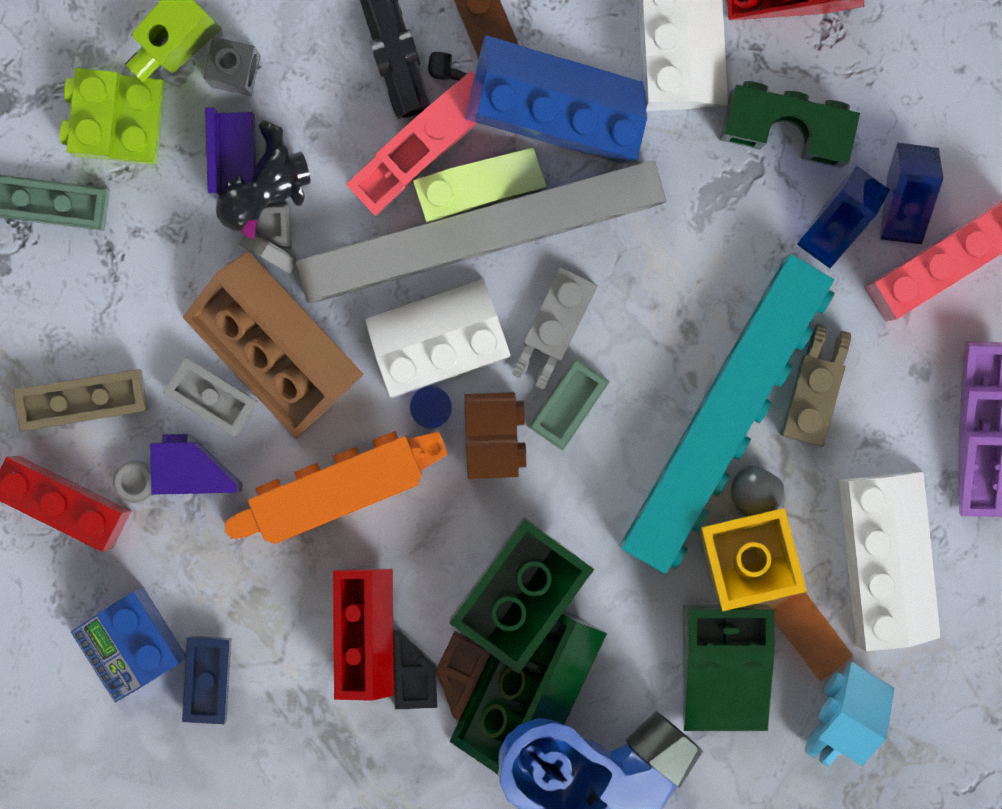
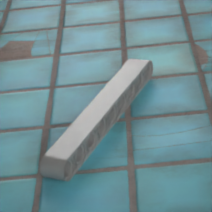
(480, 232)

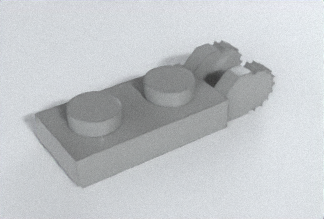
(556, 323)

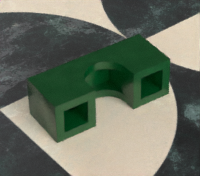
(826, 127)

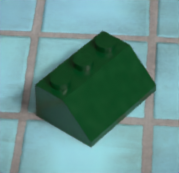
(521, 595)

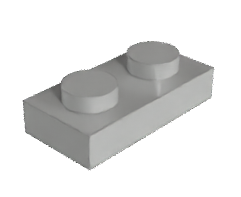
(210, 397)

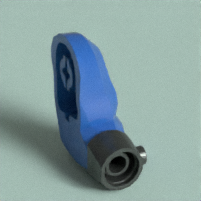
(555, 768)

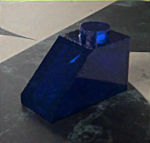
(914, 188)
(844, 217)

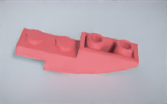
(415, 148)

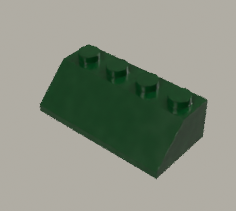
(541, 690)

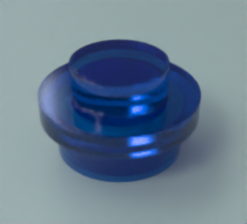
(430, 407)

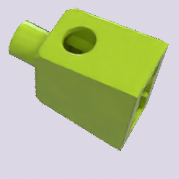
(187, 32)

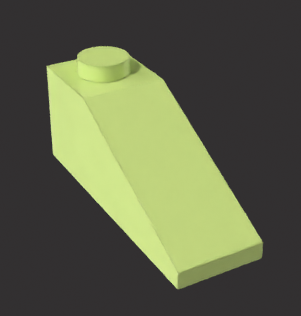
(479, 184)

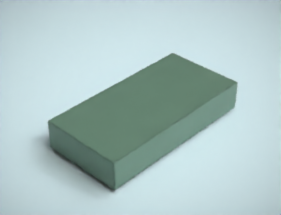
(568, 404)

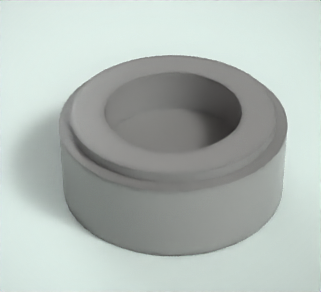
(133, 481)

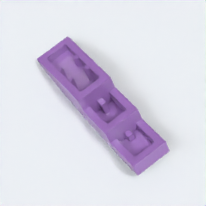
(981, 431)

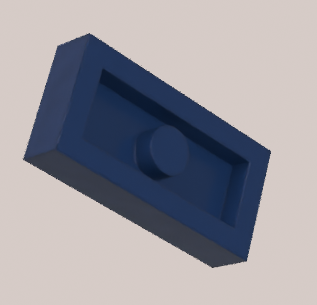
(206, 680)

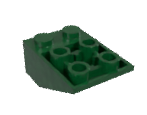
(727, 667)

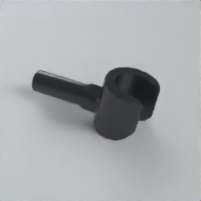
(440, 67)

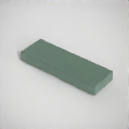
(53, 202)

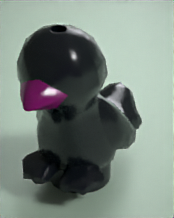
(273, 180)

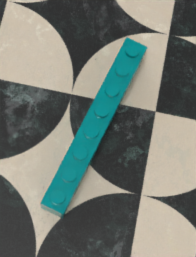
(727, 413)

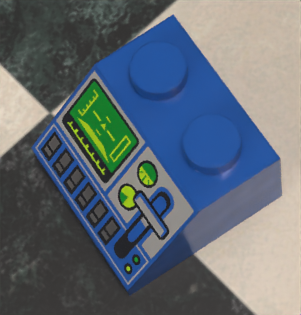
(129, 644)

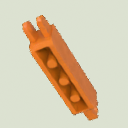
(338, 489)

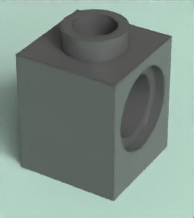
(232, 66)

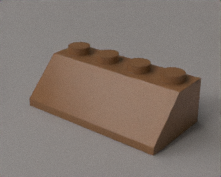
(271, 344)

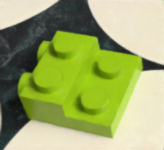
(113, 116)

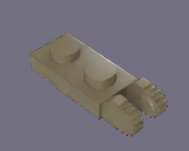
(816, 390)

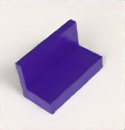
(229, 148)

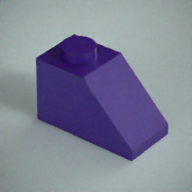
(188, 468)

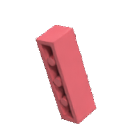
(938, 265)

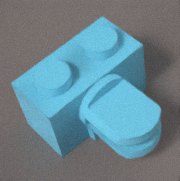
(852, 717)

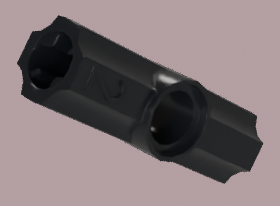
(396, 57)

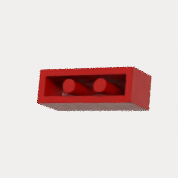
(61, 503)
(363, 634)

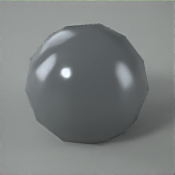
(756, 491)

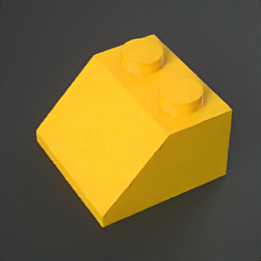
(752, 559)

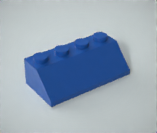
(557, 101)

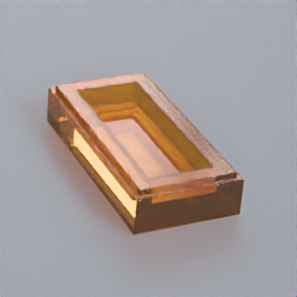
(811, 635)

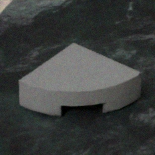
(275, 225)
(269, 252)

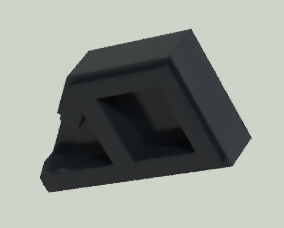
(413, 675)

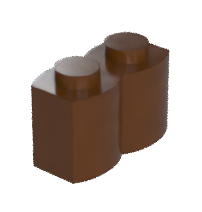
(492, 435)

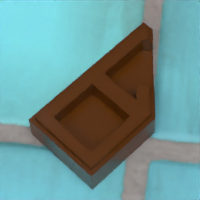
(460, 671)

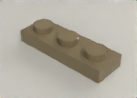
(80, 400)

